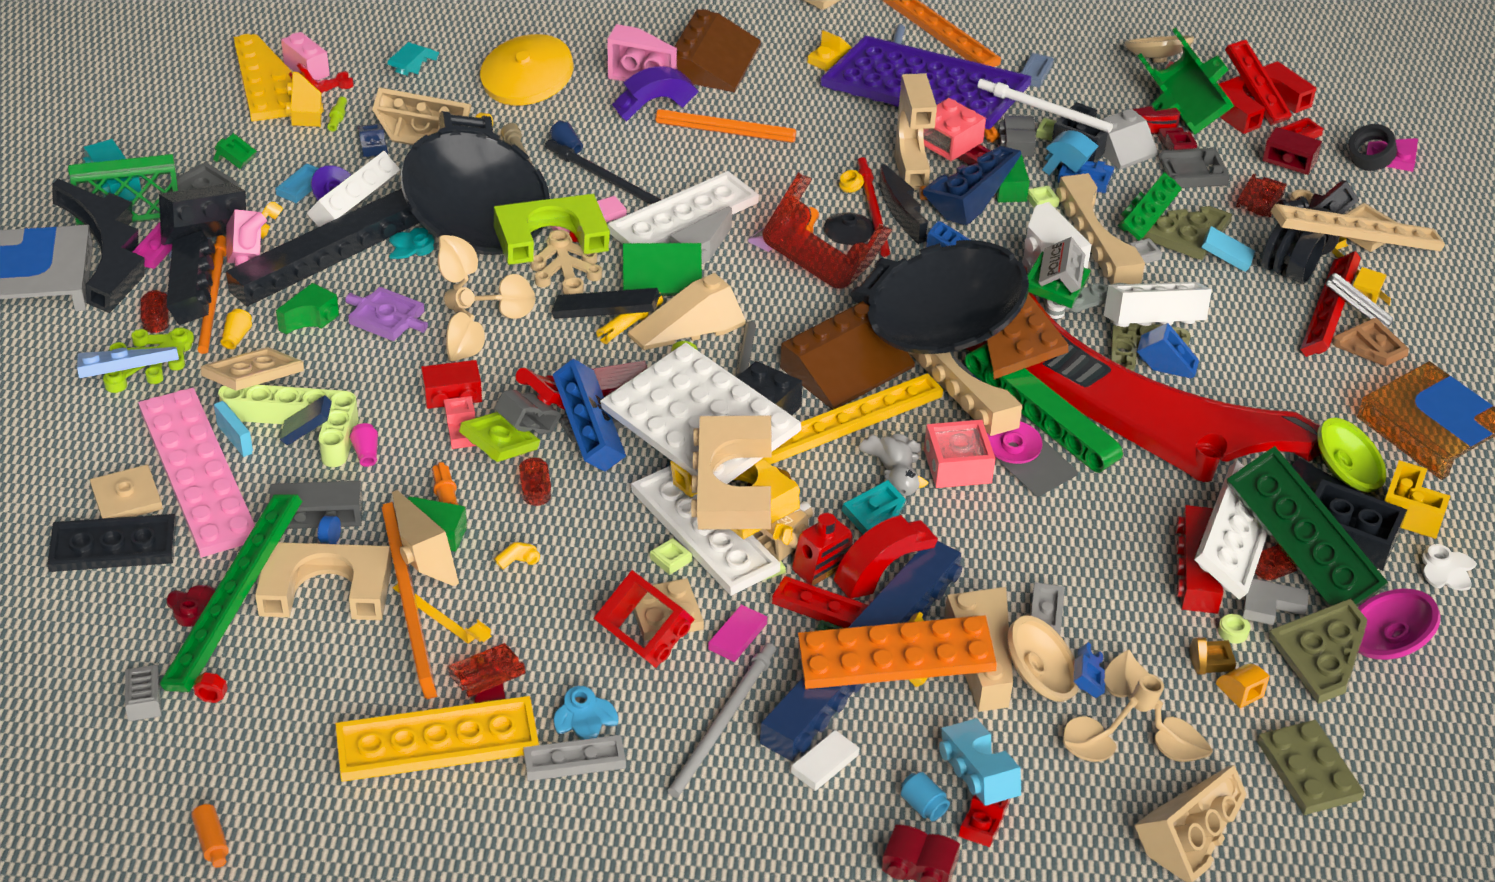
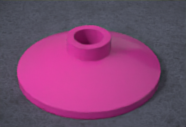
(1028, 443)

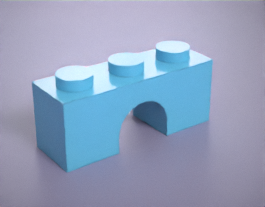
(970, 754)

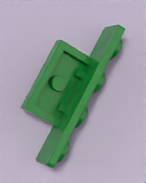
(1149, 206)

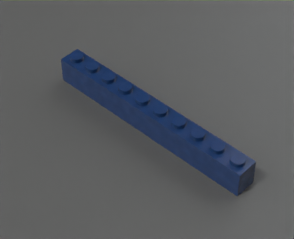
(913, 590)

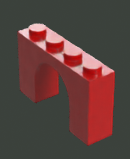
(1248, 114)

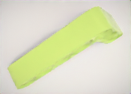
(279, 403)

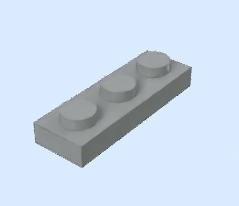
(574, 757)

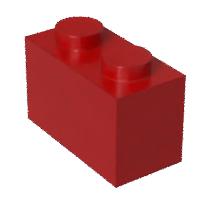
(451, 382)

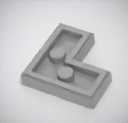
(1266, 597)

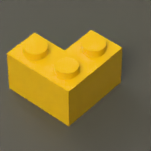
(1423, 505)

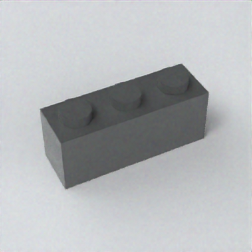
(324, 498)

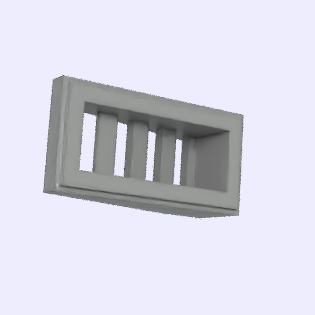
(143, 707)

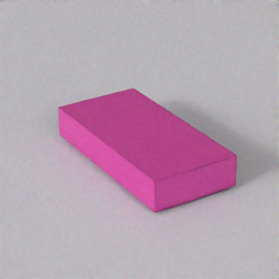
(737, 633)

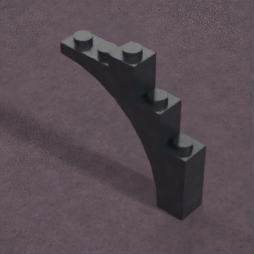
(109, 223)

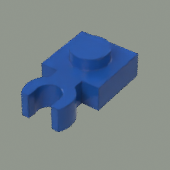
(1088, 673)

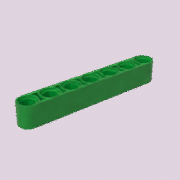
(1051, 413)

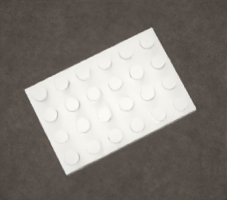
(672, 395)

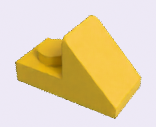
(829, 52)

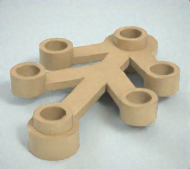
(561, 243)

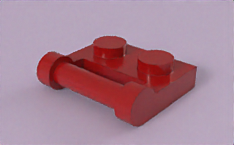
(543, 385)

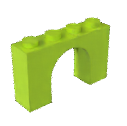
(576, 213)

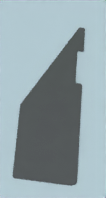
(1043, 472)

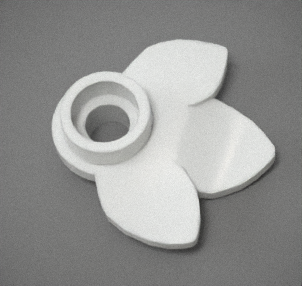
(1447, 567)

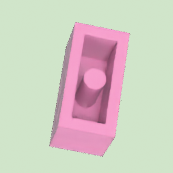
(301, 49)

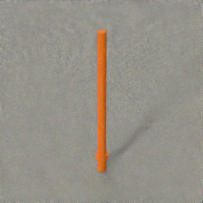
(207, 321)

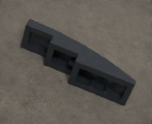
(903, 207)

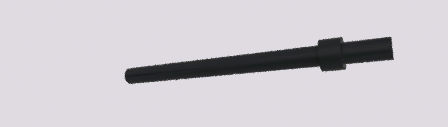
(568, 155)

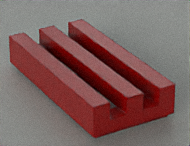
(1310, 129)

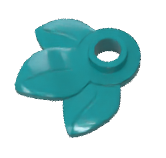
(416, 242)

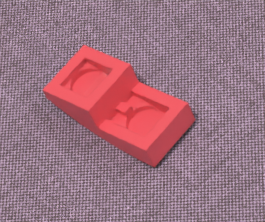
(458, 411)

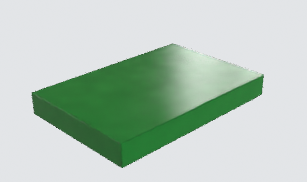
(661, 266)

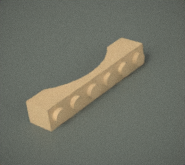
(1116, 258)
(980, 400)

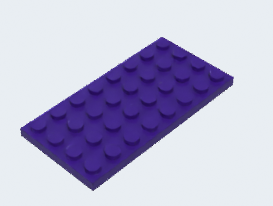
(876, 70)

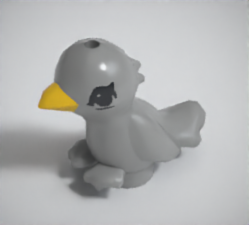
(897, 456)

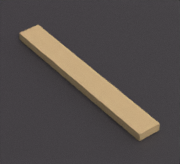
(1357, 227)

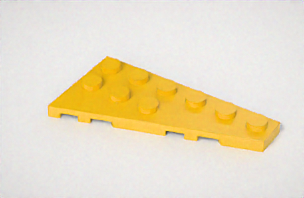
(263, 78)

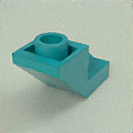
(410, 58)

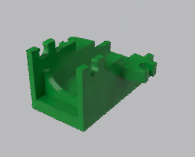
(1191, 87)

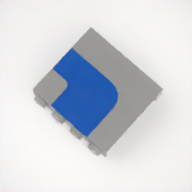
(46, 262)

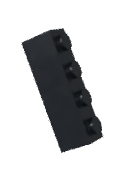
(190, 277)

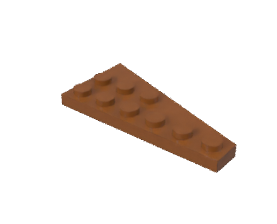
(1025, 341)

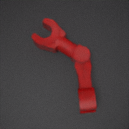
(342, 80)

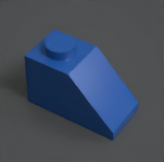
(1167, 352)

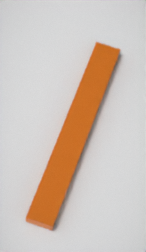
(945, 32)
(409, 604)

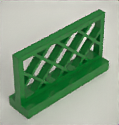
(127, 169)

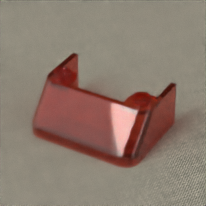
(788, 236)

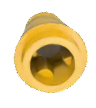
(235, 328)

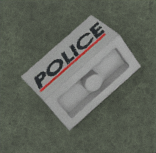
(1063, 261)

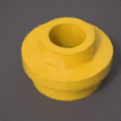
(851, 181)

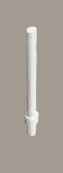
(1002, 90)

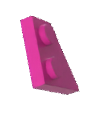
(1405, 154)

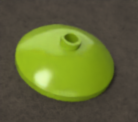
(1351, 455)

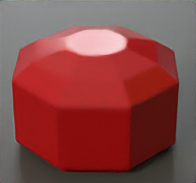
(210, 687)

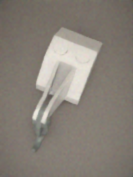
(1048, 228)

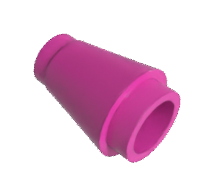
(365, 443)

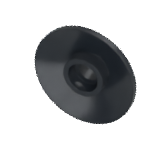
(849, 228)

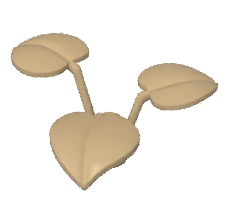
(463, 334)
(1125, 678)

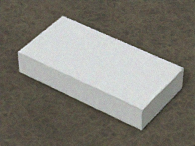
(825, 760)

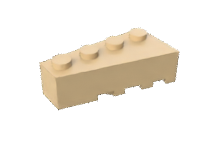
(993, 688)

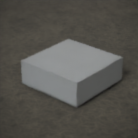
(1147, 250)

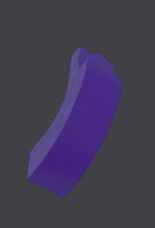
(654, 83)

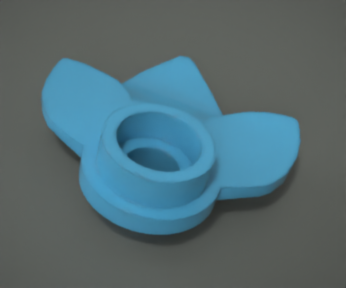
(584, 717)

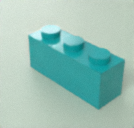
(108, 151)

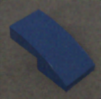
(372, 139)

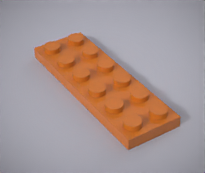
(896, 652)

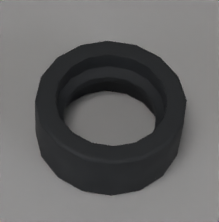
(1375, 161)

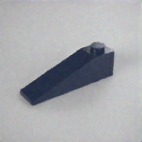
(969, 190)

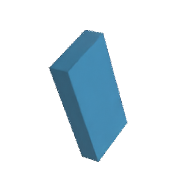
(297, 185)

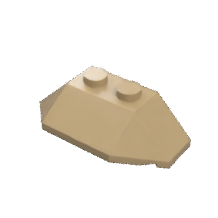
(412, 116)

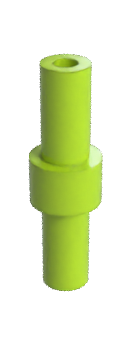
(337, 114)

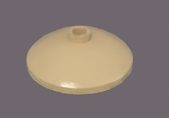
(1158, 47)
(1042, 658)

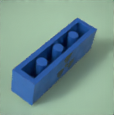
(590, 423)

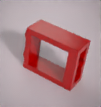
(625, 600)

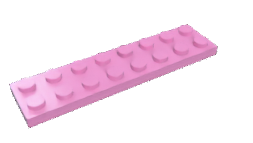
(197, 471)

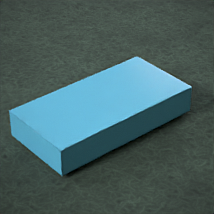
(1228, 249)
(233, 428)

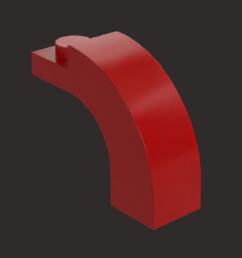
(876, 550)

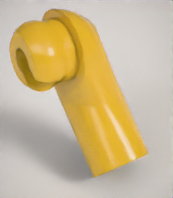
(517, 551)

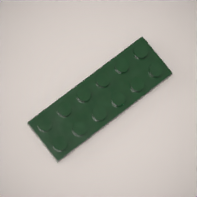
(1306, 530)

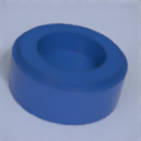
(329, 530)

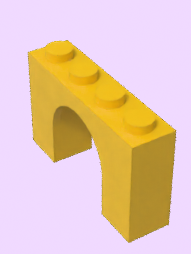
(783, 490)

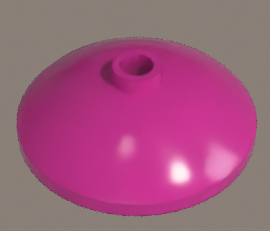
(1398, 623)

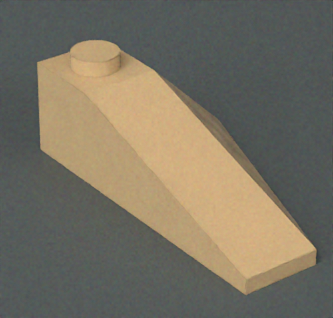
(697, 310)
(423, 542)
(1192, 824)

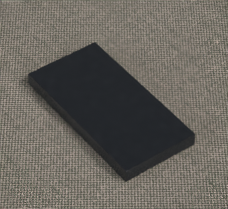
(112, 542)

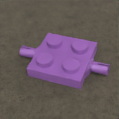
(386, 313)

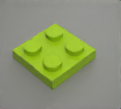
(498, 437)

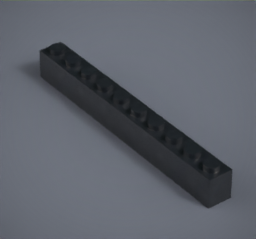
(320, 248)

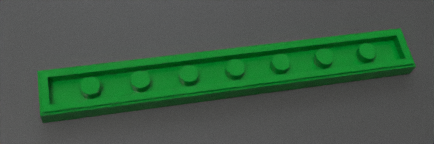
(230, 593)

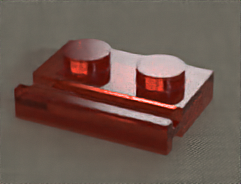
(1261, 195)
(486, 669)

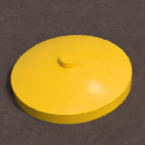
(526, 69)

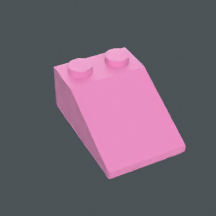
(636, 50)

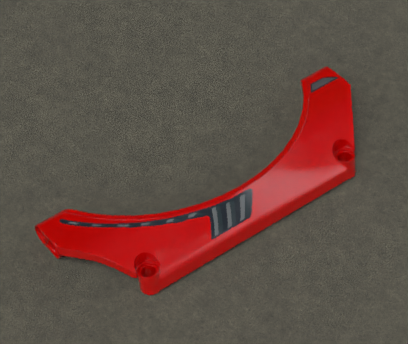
(1165, 420)

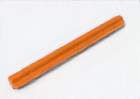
(726, 125)

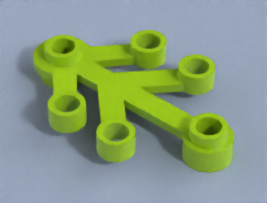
(178, 337)

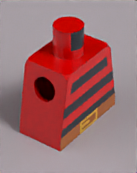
(821, 549)

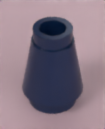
(564, 134)

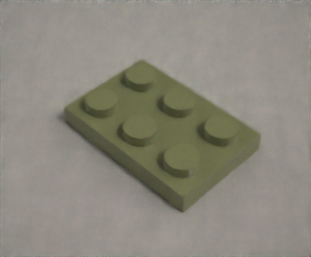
(1310, 767)

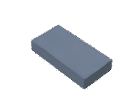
(1038, 68)

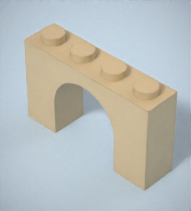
(915, 113)
(723, 504)
(294, 563)

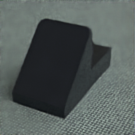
(1337, 199)

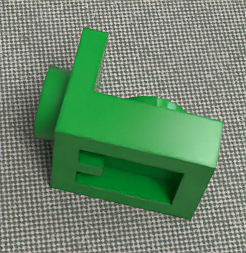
(234, 150)

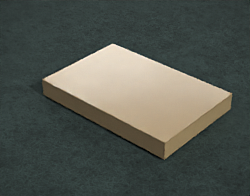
(252, 368)

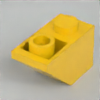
(305, 102)

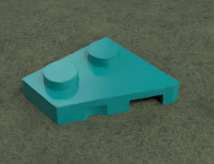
(874, 506)

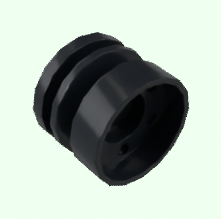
(1293, 251)

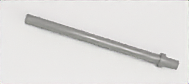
(760, 663)

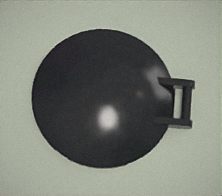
(462, 174)
(944, 296)

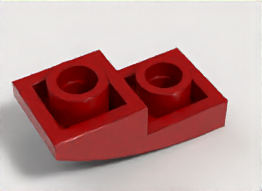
(983, 821)

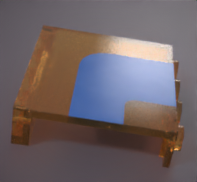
(1429, 417)

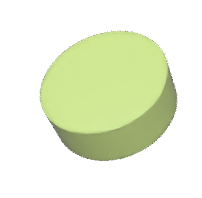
(1234, 628)

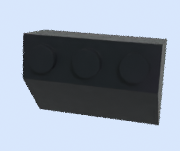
(199, 209)

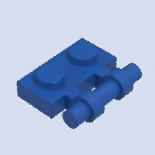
(1098, 171)

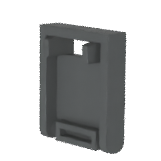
(1190, 168)

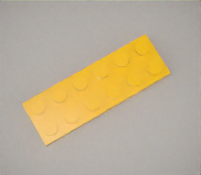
(435, 738)

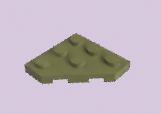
(1186, 230)
(1323, 648)

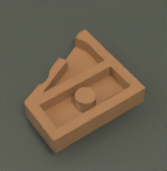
(1373, 342)

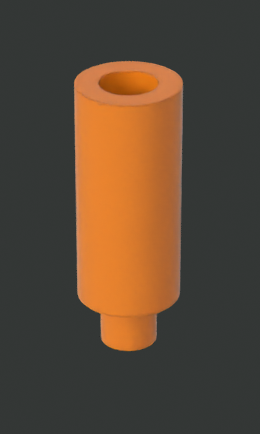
(210, 834)

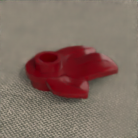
(189, 605)

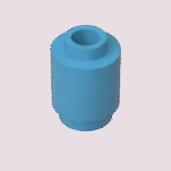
(924, 796)

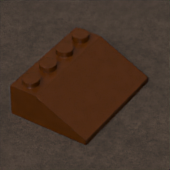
(715, 51)
(842, 358)

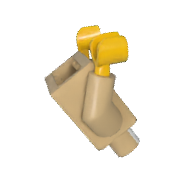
(785, 532)

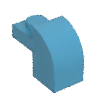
(1071, 149)

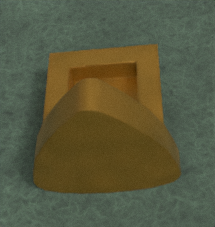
(1211, 656)

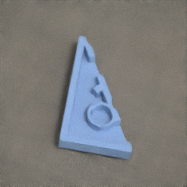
(120, 359)

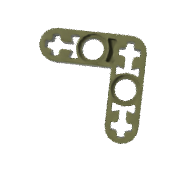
(1129, 339)

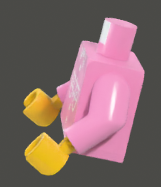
(245, 231)

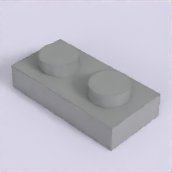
(1048, 604)

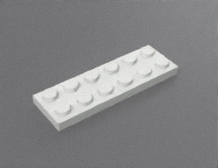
(683, 209)
(1231, 541)
(721, 552)

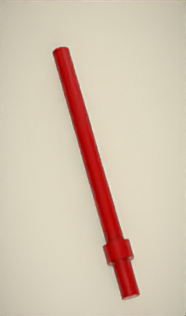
(868, 177)

